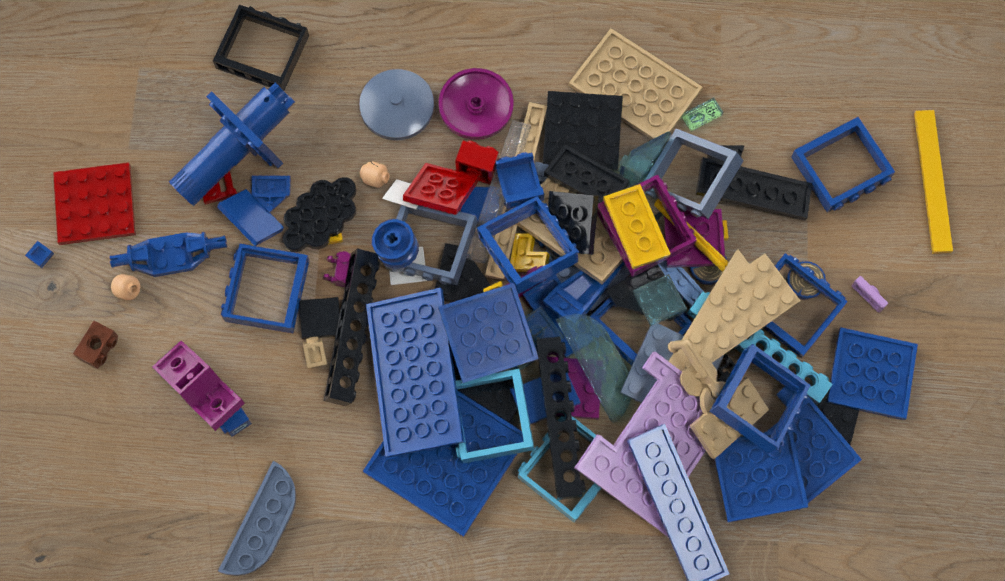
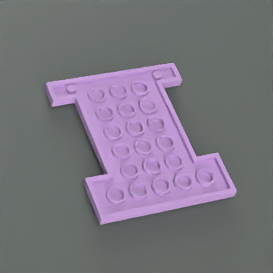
(614, 465)

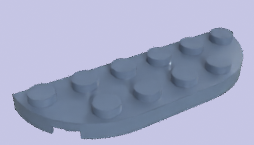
(262, 524)

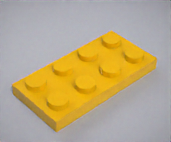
(636, 226)

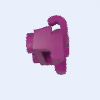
(340, 274)

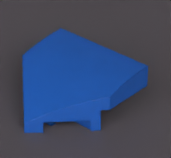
(271, 190)

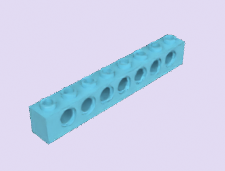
(787, 358)

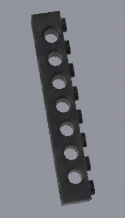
(547, 347)
(334, 391)

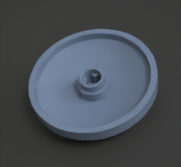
(396, 104)

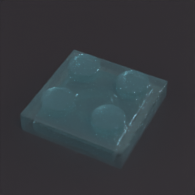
(659, 300)

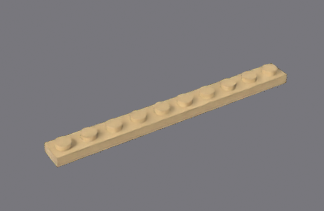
(535, 117)

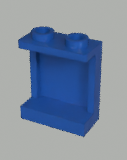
(518, 179)

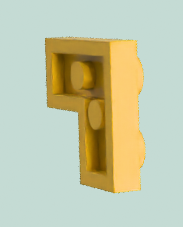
(523, 256)

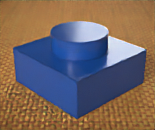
(39, 254)

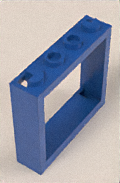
(829, 203)
(511, 218)
(820, 285)
(296, 294)
(622, 348)
(781, 374)

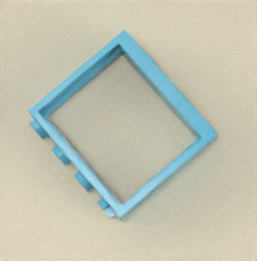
(525, 446)
(536, 456)

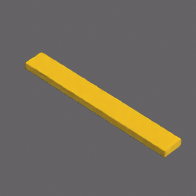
(933, 182)

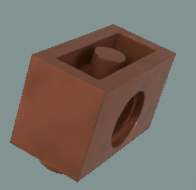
(96, 333)

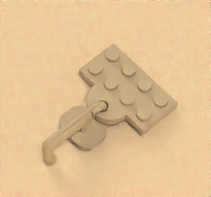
(700, 381)

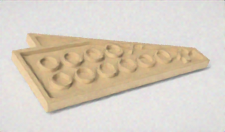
(737, 308)

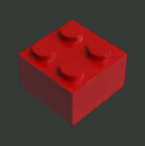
(477, 161)

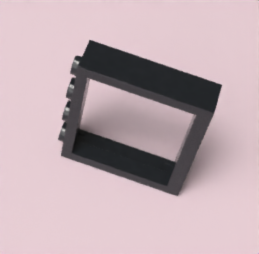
(247, 72)

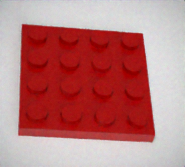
(94, 203)

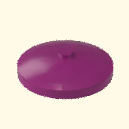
(476, 103)

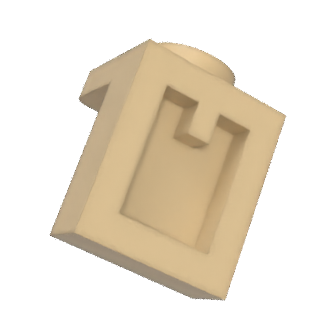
(314, 352)

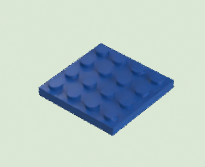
(488, 333)
(872, 373)
(820, 450)
(760, 481)

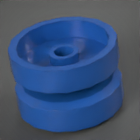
(395, 244)

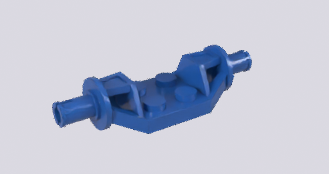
(169, 253)

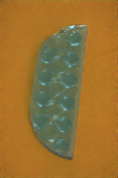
(598, 360)

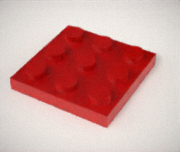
(440, 188)

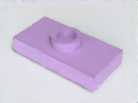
(870, 294)

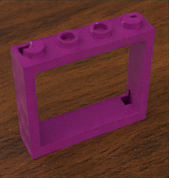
(670, 206)

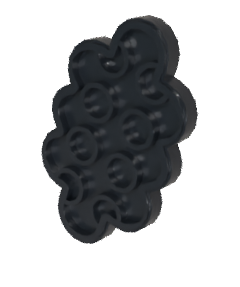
(319, 214)

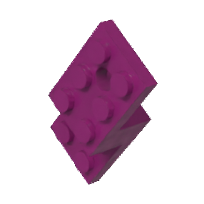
(198, 385)

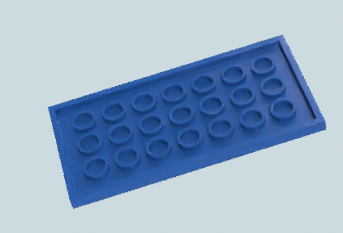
(414, 374)

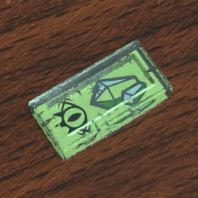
(702, 114)

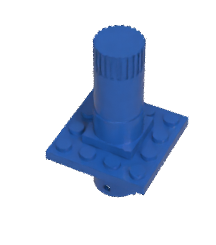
(233, 142)

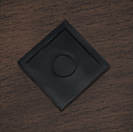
(319, 317)

